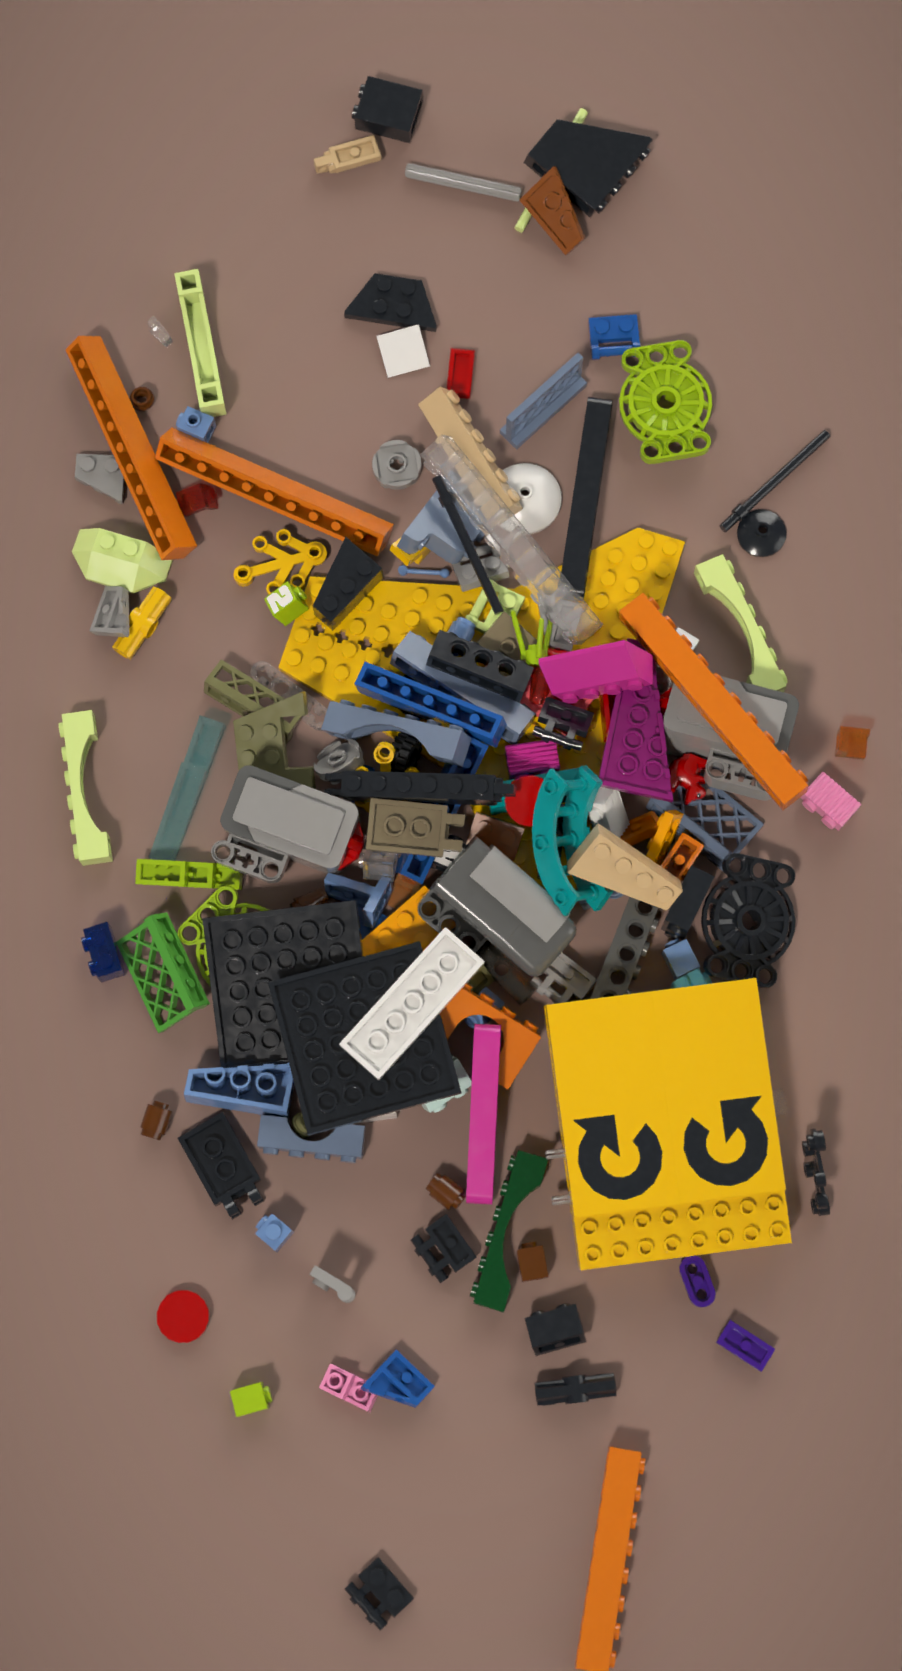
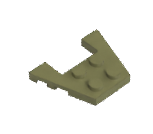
(263, 743)

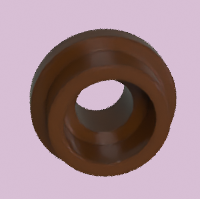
(142, 392)

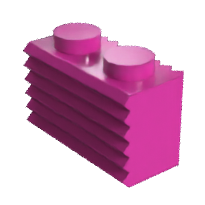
(531, 758)

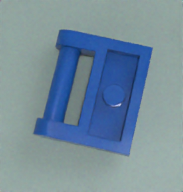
(612, 330)

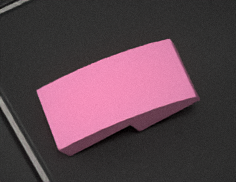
(347, 1387)

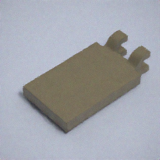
(411, 828)

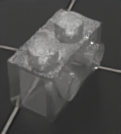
(378, 864)

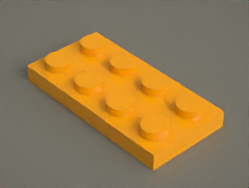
(405, 927)

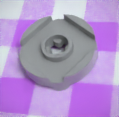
(405, 454)
(339, 757)

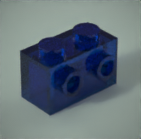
(104, 952)

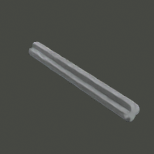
(463, 182)

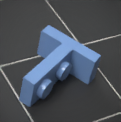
(368, 897)

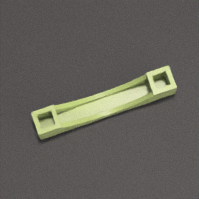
(200, 343)
(717, 579)
(79, 733)

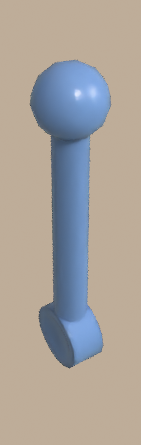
(403, 570)

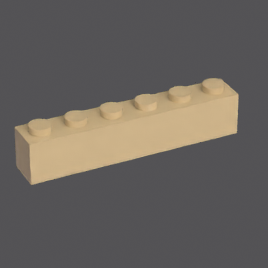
(450, 419)

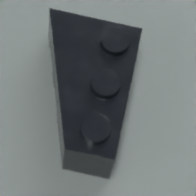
(346, 584)

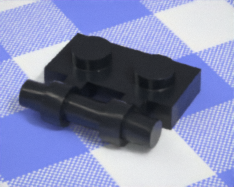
(566, 718)
(451, 1245)
(385, 1587)

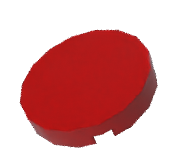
(522, 806)
(183, 1316)

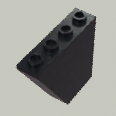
(588, 160)

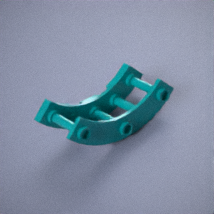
(575, 830)

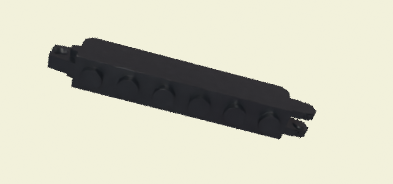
(421, 787)

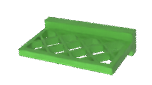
(175, 963)

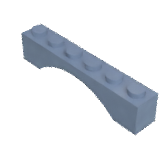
(352, 722)

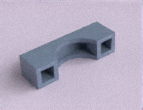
(278, 1136)

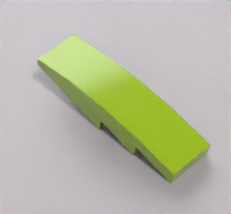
(186, 874)

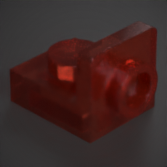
(197, 499)

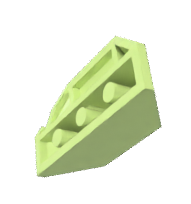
(119, 560)

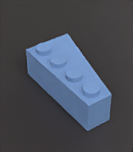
(243, 1088)

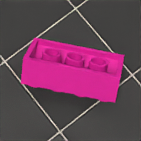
(597, 671)

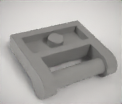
(493, 566)
(325, 1281)

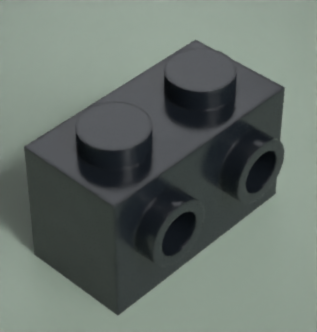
(555, 1329)

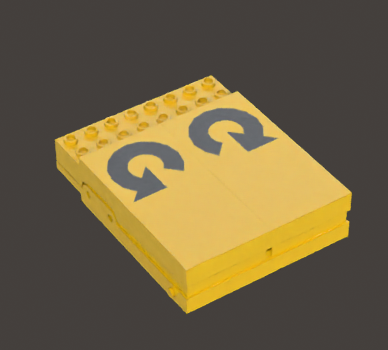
(667, 1124)

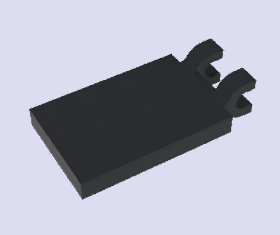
(221, 1163)

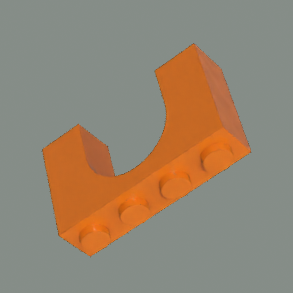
(517, 1037)

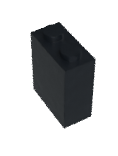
(387, 109)
(687, 904)

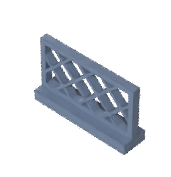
(544, 403)
(713, 849)

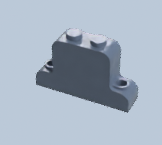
(435, 531)

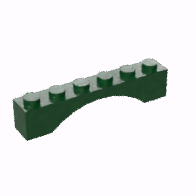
(494, 1284)

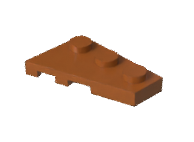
(553, 211)

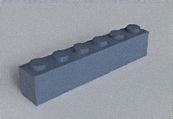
(411, 659)

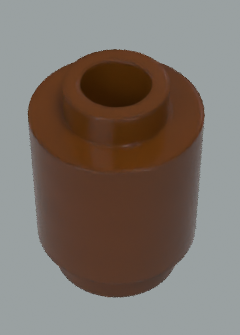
(155, 1120)
(445, 1191)

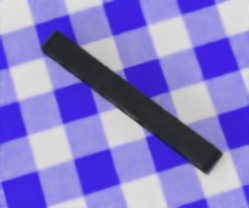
(586, 492)

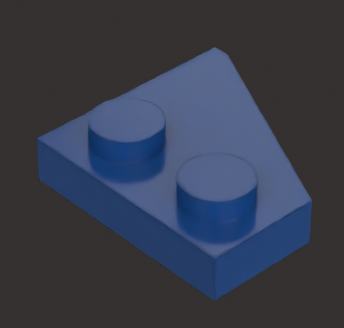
(399, 1381)

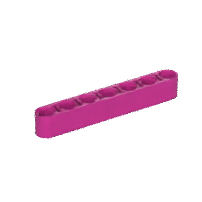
(483, 1114)

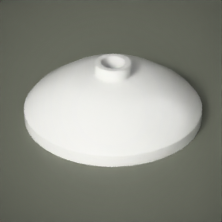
(545, 497)

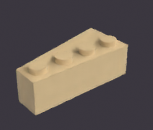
(620, 867)

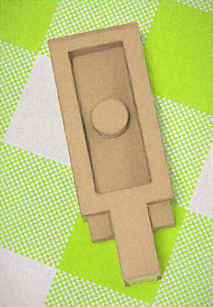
(348, 156)

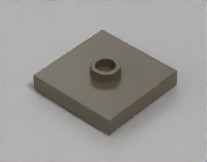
(502, 638)

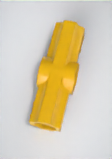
(142, 622)

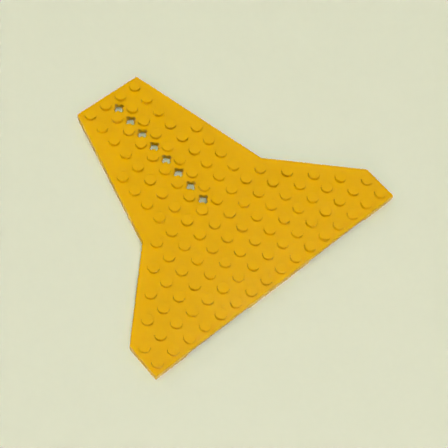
(615, 577)

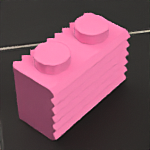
(830, 802)

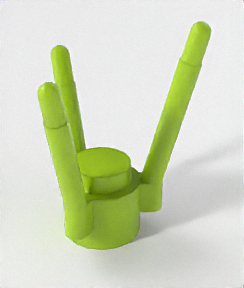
(537, 650)

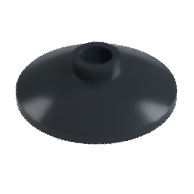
(758, 543)

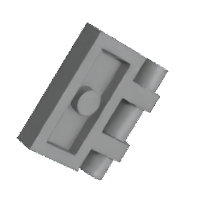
(568, 975)

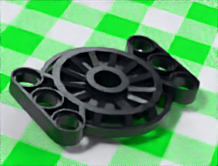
(765, 906)

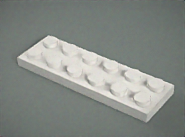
(412, 1003)

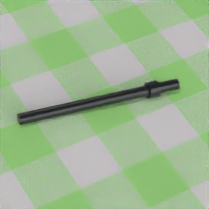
(447, 501)
(740, 512)

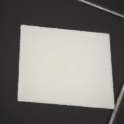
(403, 351)

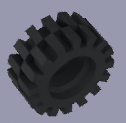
(406, 752)

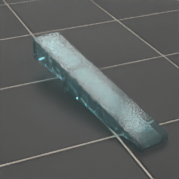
(187, 789)

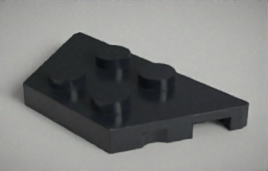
(393, 302)

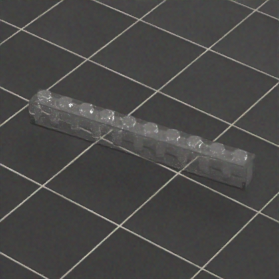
(511, 540)

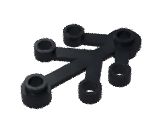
(813, 1146)

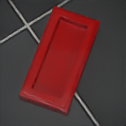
(461, 372)

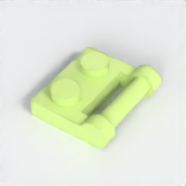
(508, 599)

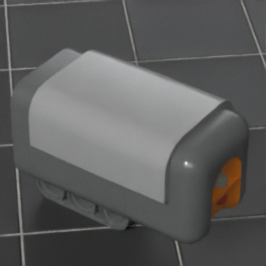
(499, 904)

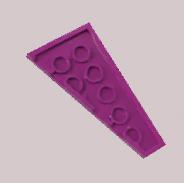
(636, 744)

